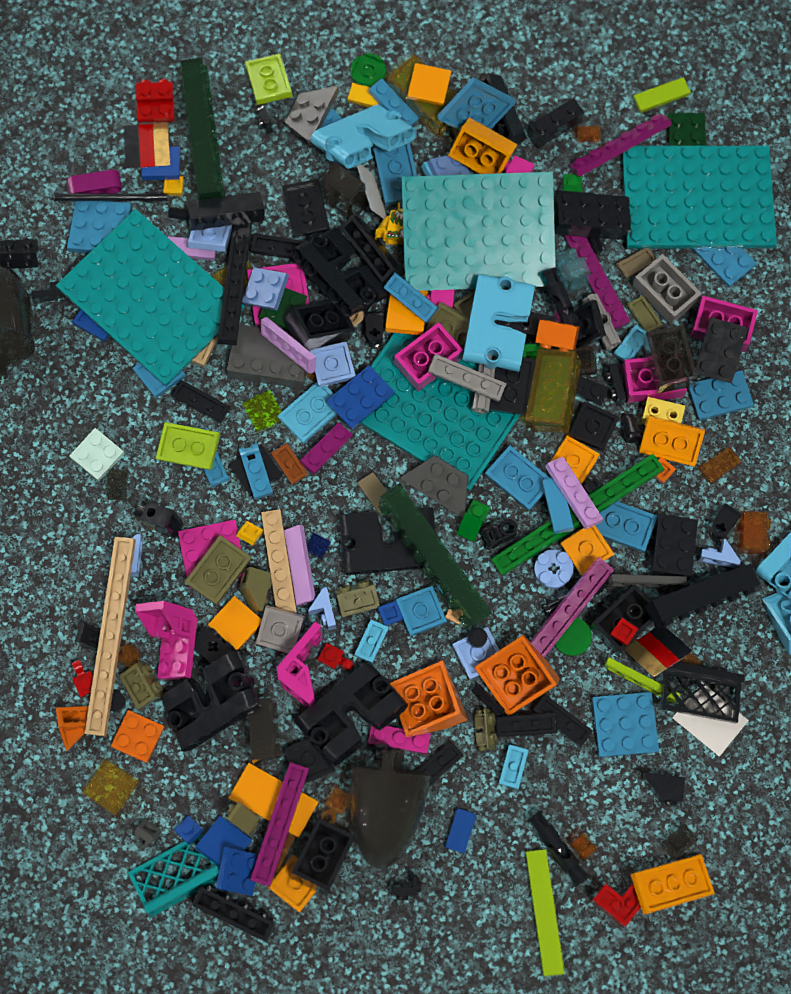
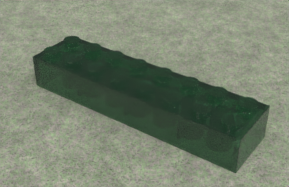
(202, 129)
(434, 557)

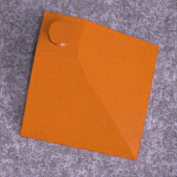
(517, 674)
(430, 700)

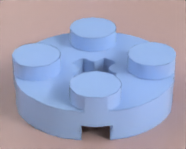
(546, 577)

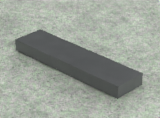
(646, 581)

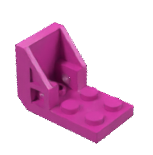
(177, 632)
(300, 684)

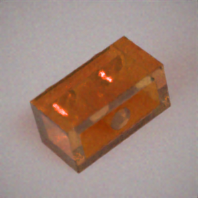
(588, 134)

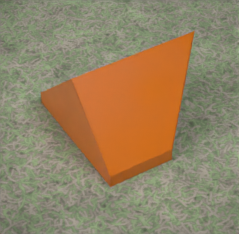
(71, 724)

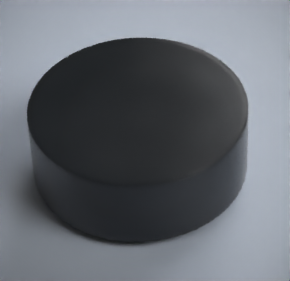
(477, 637)
(118, 702)

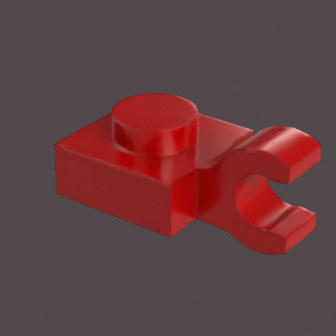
(333, 657)
(84, 680)

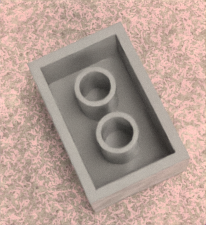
(666, 289)

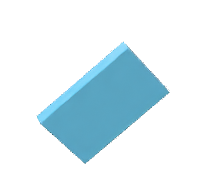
(308, 413)

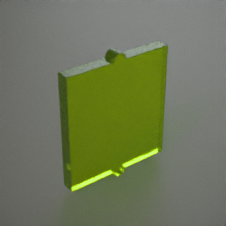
(263, 410)

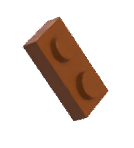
(289, 464)

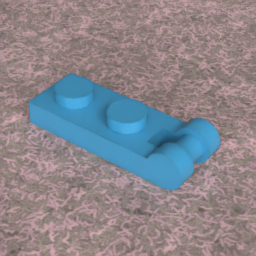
(256, 472)

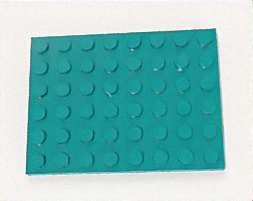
(699, 197)
(477, 227)
(147, 297)
(436, 418)

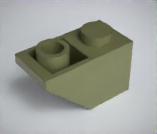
(254, 588)
(243, 818)

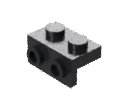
(19, 253)

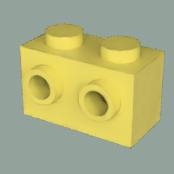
(663, 410)

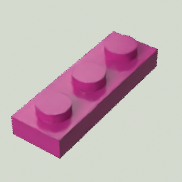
(397, 739)

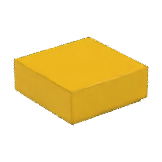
(174, 187)
(250, 533)

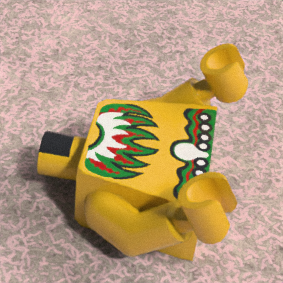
(392, 227)

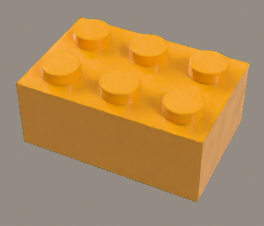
(482, 148)

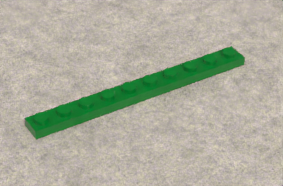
(601, 498)

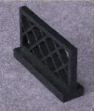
(707, 675)

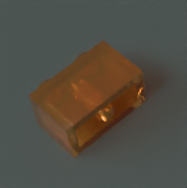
(754, 533)

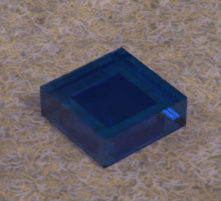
(318, 546)

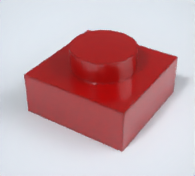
(624, 631)

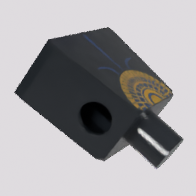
(159, 519)

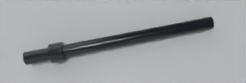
(148, 197)

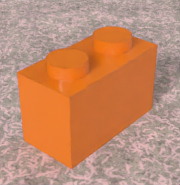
(557, 334)

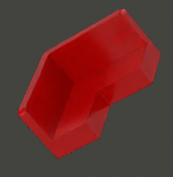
(616, 907)

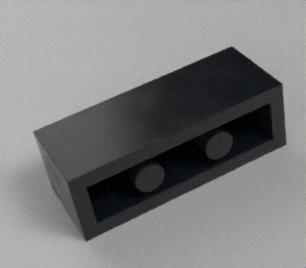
(555, 123)

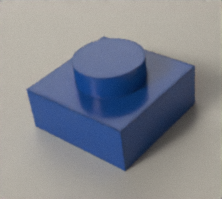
(390, 613)
(188, 830)

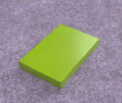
(268, 79)
(188, 446)

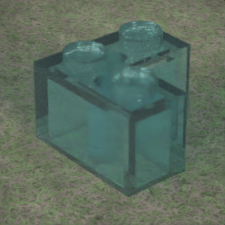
(572, 270)

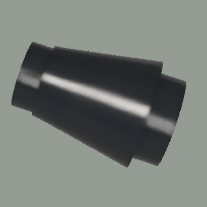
(632, 430)

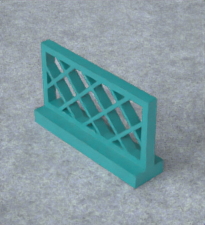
(178, 892)

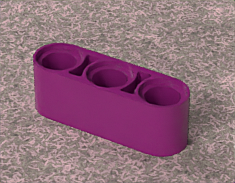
(95, 183)

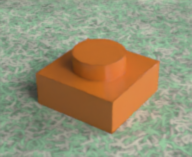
(668, 471)

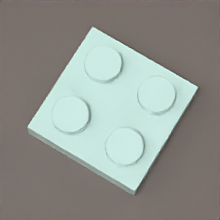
(96, 454)

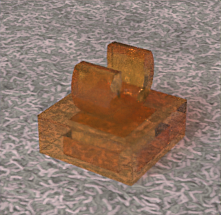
(129, 656)

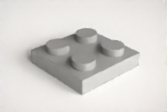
(279, 629)

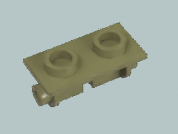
(485, 720)

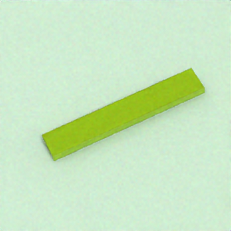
(544, 913)

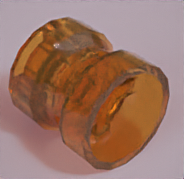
(583, 846)

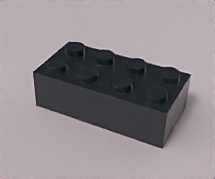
(591, 215)

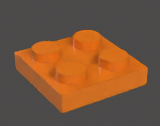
(137, 736)

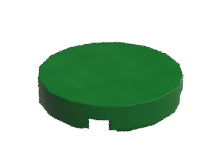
(368, 70)
(575, 639)

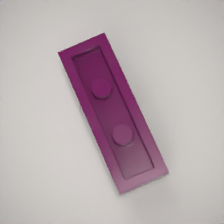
(326, 448)

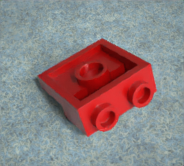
(155, 101)

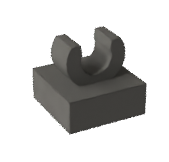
(147, 832)

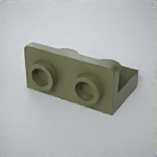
(357, 598)
(141, 684)

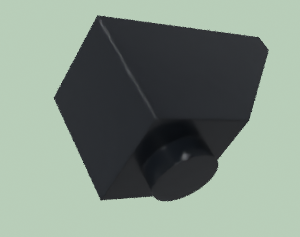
(666, 787)

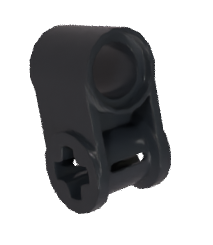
(374, 327)
(725, 521)
(497, 533)

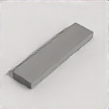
(466, 378)

